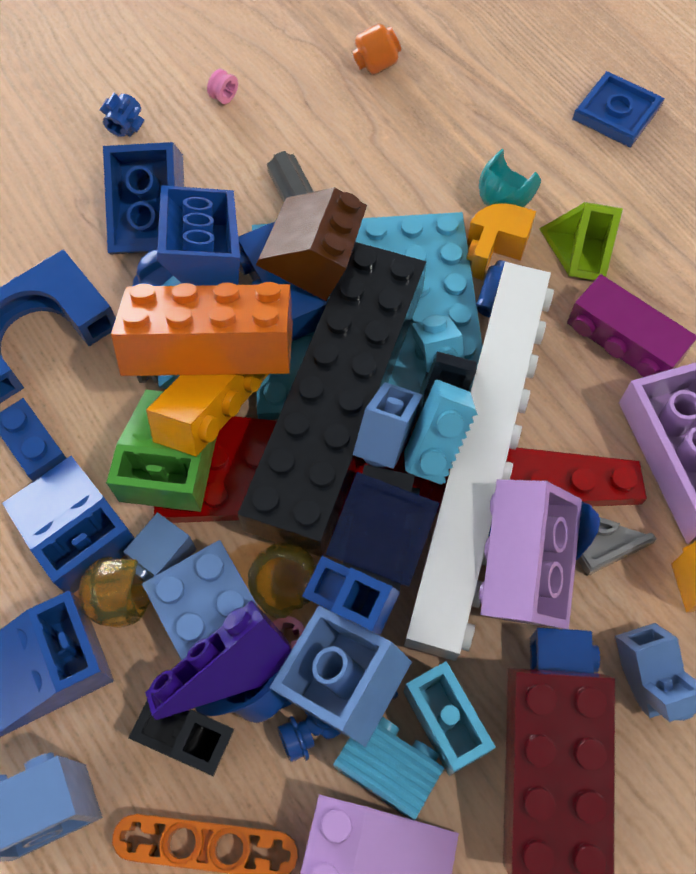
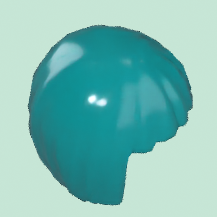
(503, 185)

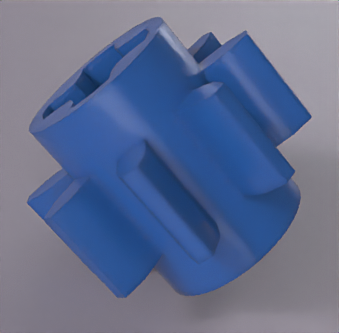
(122, 115)

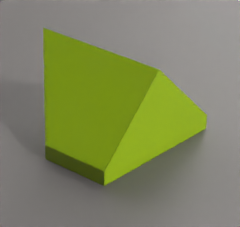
(584, 239)

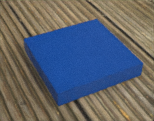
(618, 109)

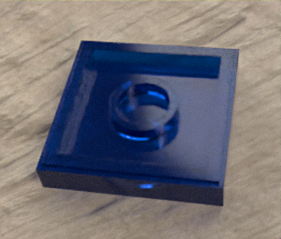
(382, 529)

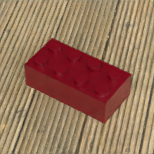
(559, 773)

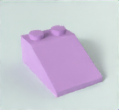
(370, 841)

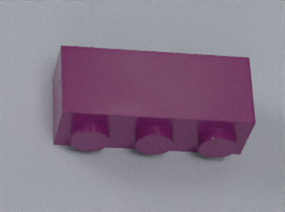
(630, 328)

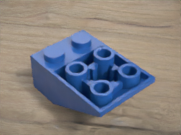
(67, 523)
(48, 661)

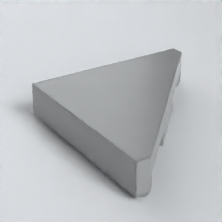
(612, 545)

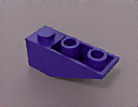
(228, 662)

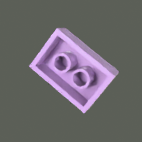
(531, 553)

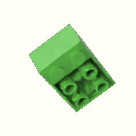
(155, 473)

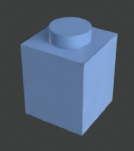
(159, 547)

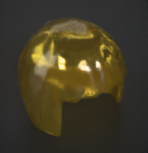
(280, 578)
(108, 593)

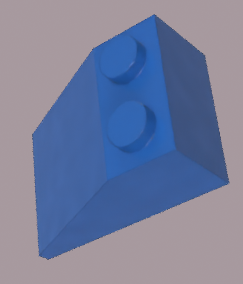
(133, 192)

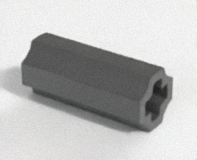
(288, 175)

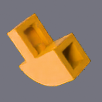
(498, 230)

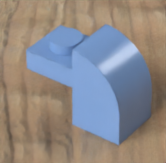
(657, 673)

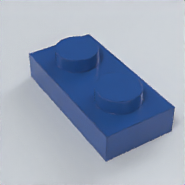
(29, 440)

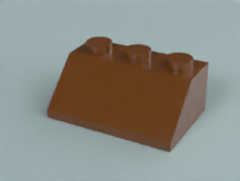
(313, 239)

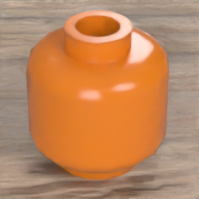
(376, 48)

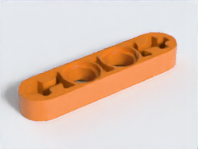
(205, 852)

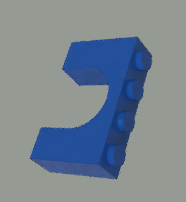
(54, 287)

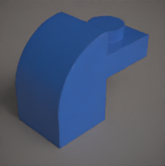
(351, 594)

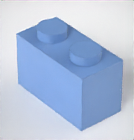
(387, 425)

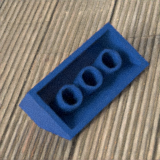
(198, 235)

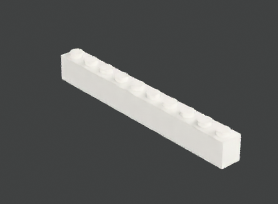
(464, 518)

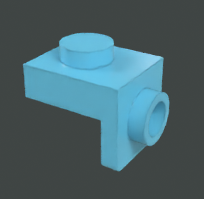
(439, 335)

